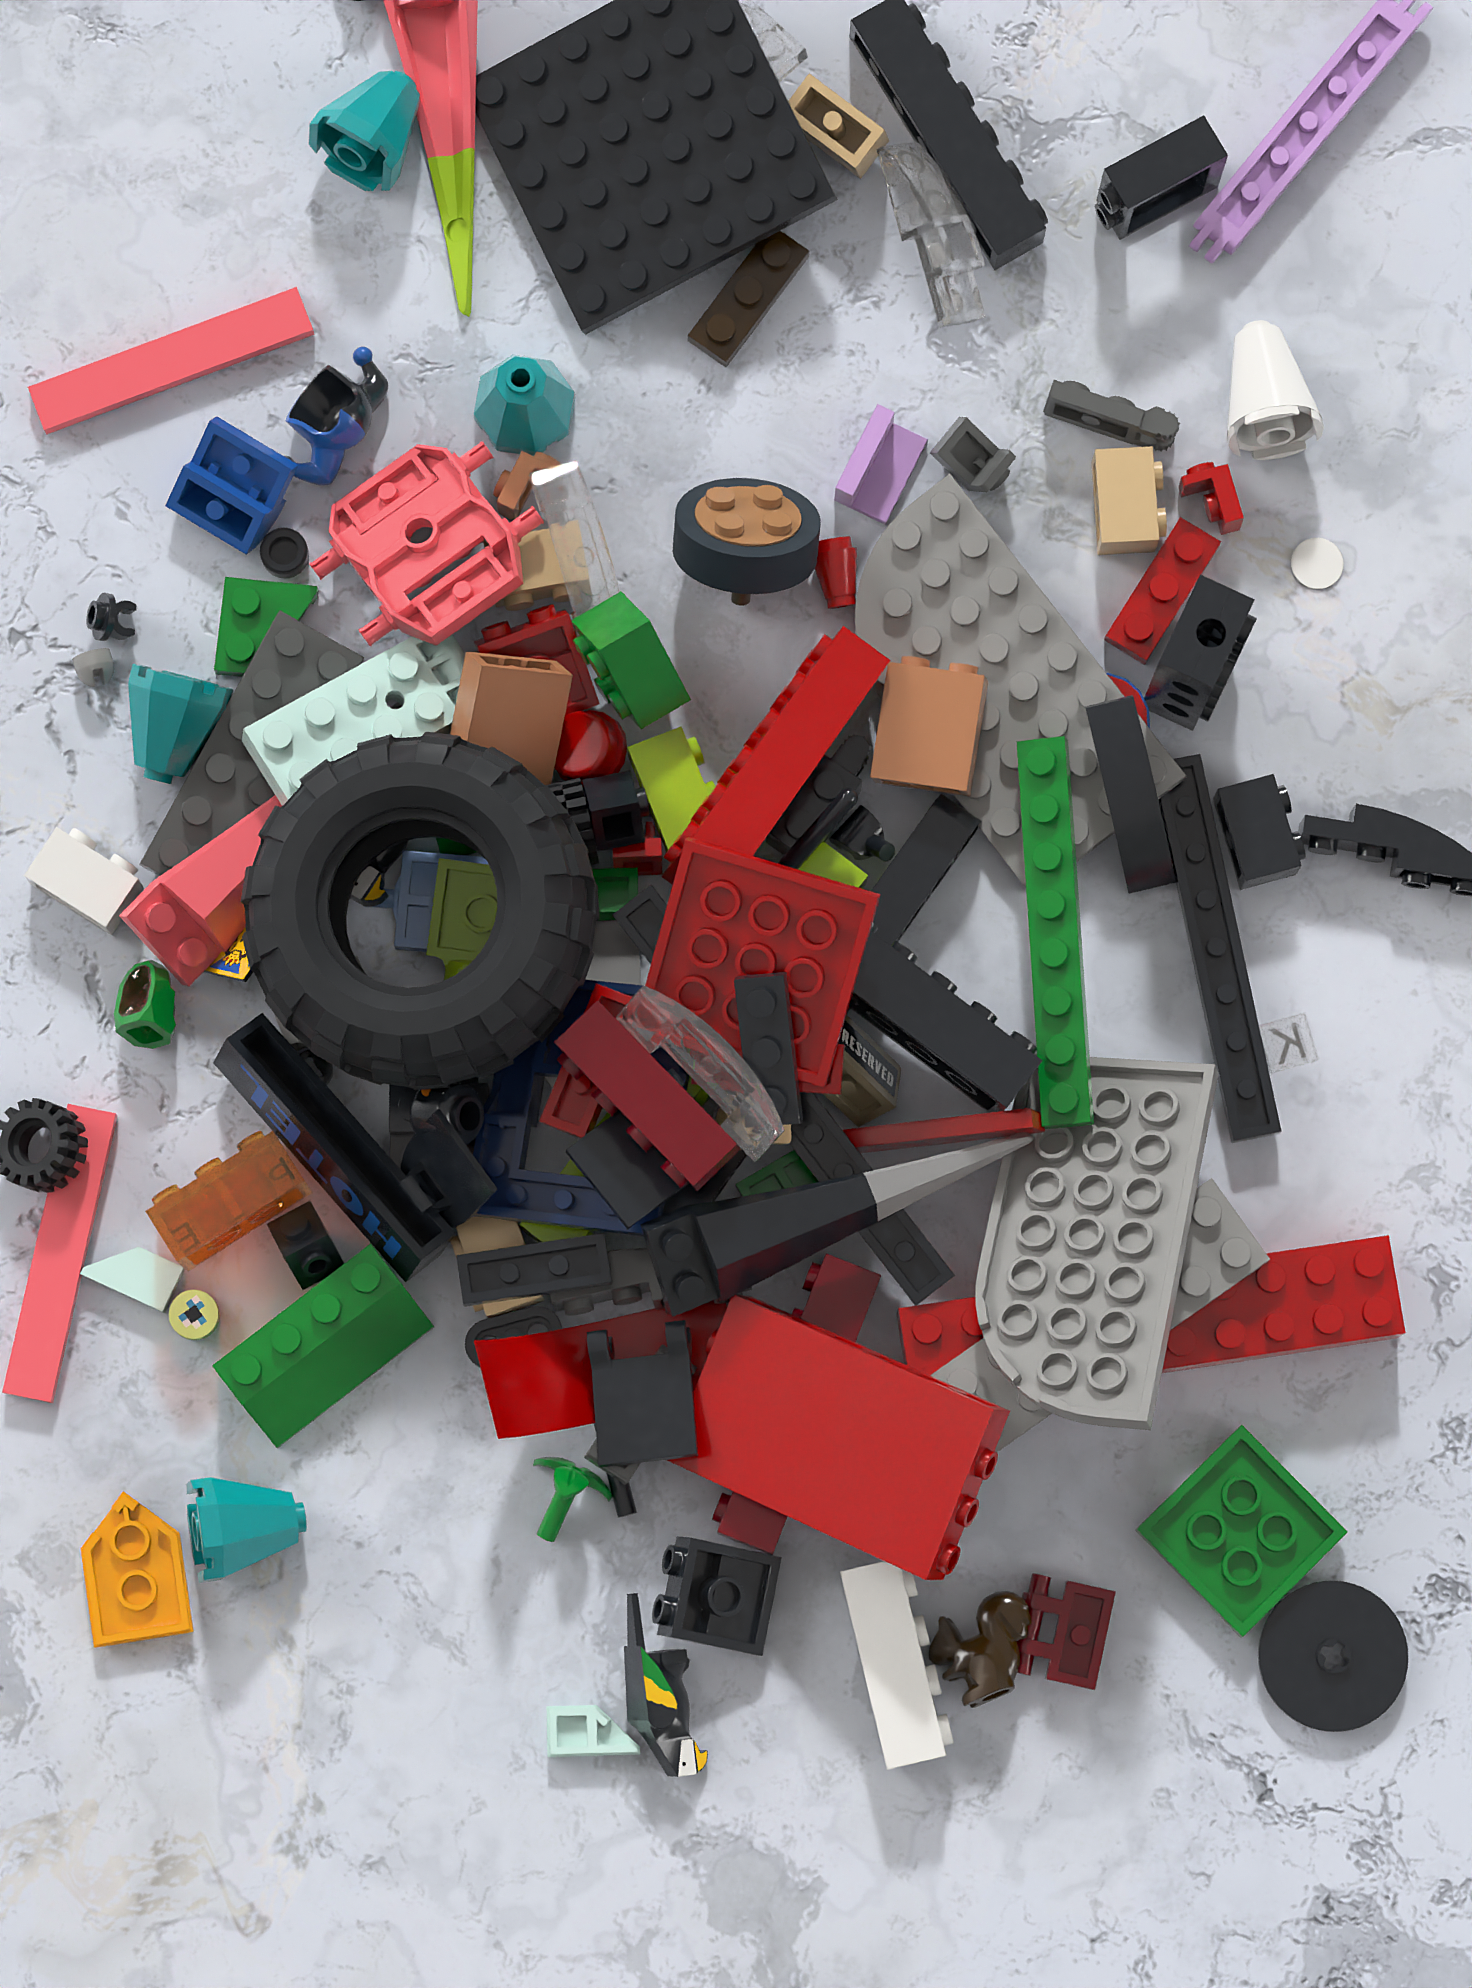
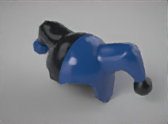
(335, 416)

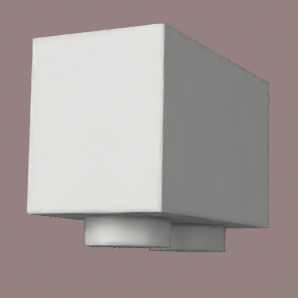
(84, 879)

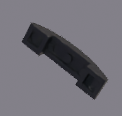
(1131, 794)

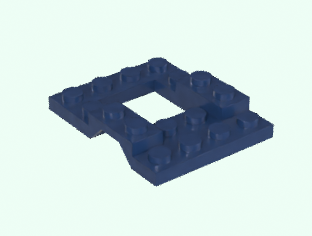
(506, 1131)

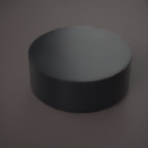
(284, 553)

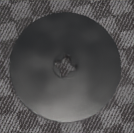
(1295, 1668)

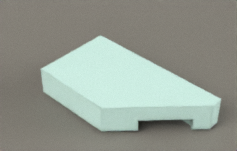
(139, 1276)
(585, 1732)

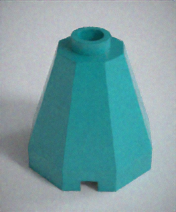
(368, 130)
(524, 405)
(171, 719)
(239, 1525)

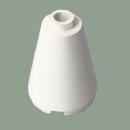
(1268, 396)

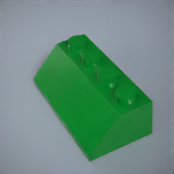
(323, 1346)

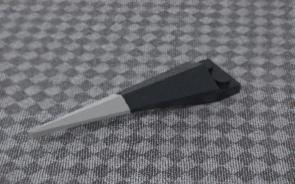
(740, 1241)

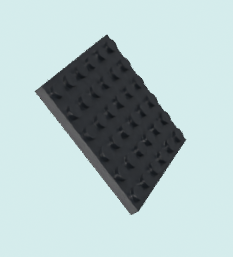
(647, 148)

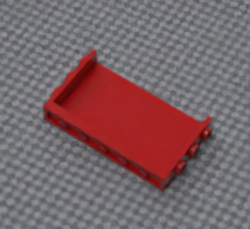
(842, 1437)

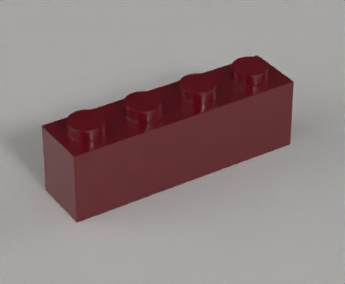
(646, 1095)

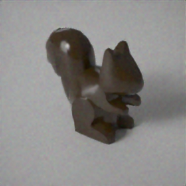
(991, 1657)

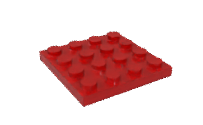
(760, 917)

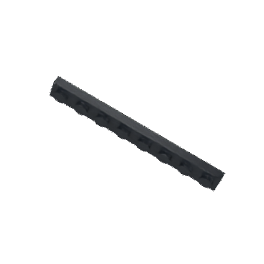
(1218, 956)

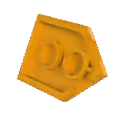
(135, 1577)

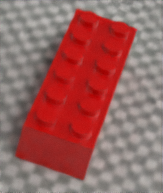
(784, 747)

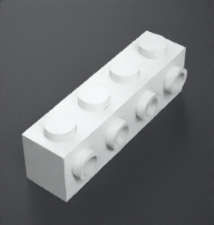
(894, 1664)

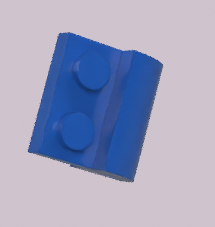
(232, 486)

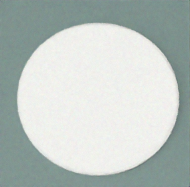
(1317, 563)

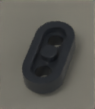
(509, 1325)

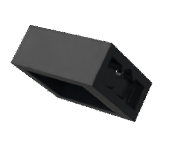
(1160, 178)

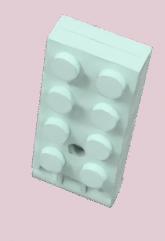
(355, 710)

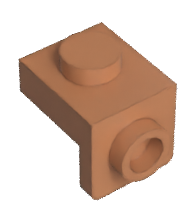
(515, 486)

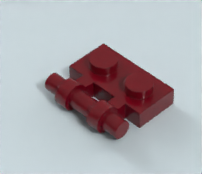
(1078, 1634)

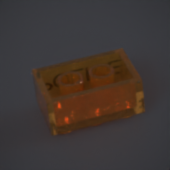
(227, 1199)

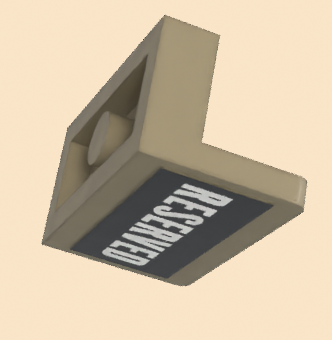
(868, 1079)

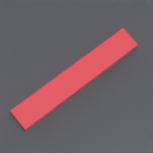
(171, 360)
(57, 1266)

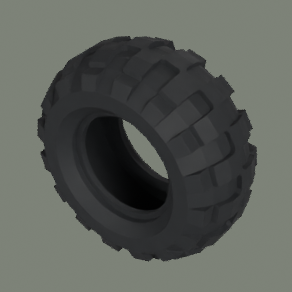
(335, 829)

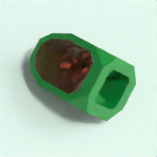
(146, 1006)

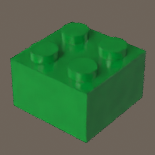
(629, 661)

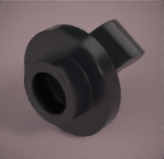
(103, 618)

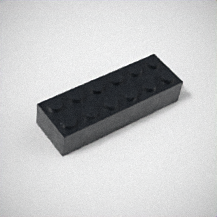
(940, 1027)

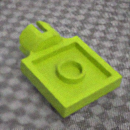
(461, 913)

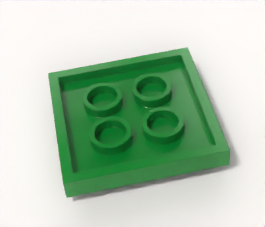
(1241, 1531)

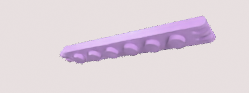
(1306, 125)

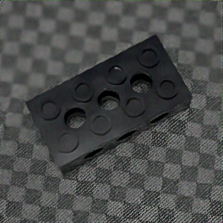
(1200, 653)

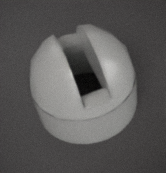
(94, 664)

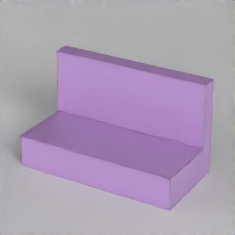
(879, 466)

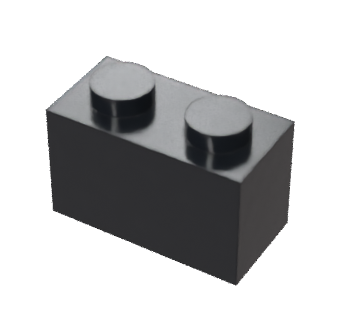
(1259, 831)

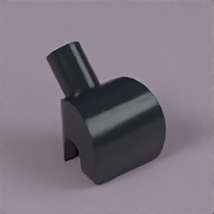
(863, 837)

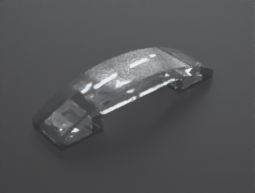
(575, 535)
(710, 1062)

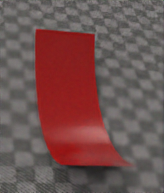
(546, 1377)

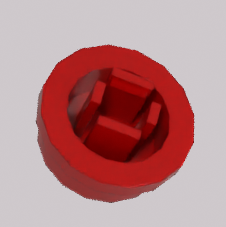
(590, 746)

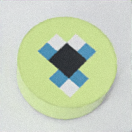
(194, 1314)

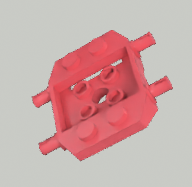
(375, 532)

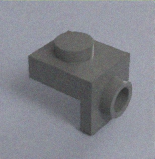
(972, 457)

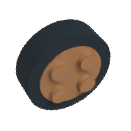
(746, 536)

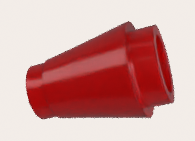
(837, 571)

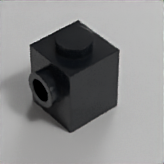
(616, 810)
(305, 1245)

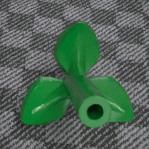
(567, 1484)

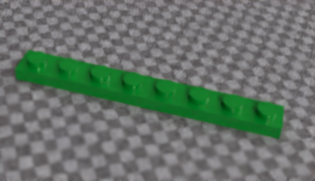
(1055, 933)

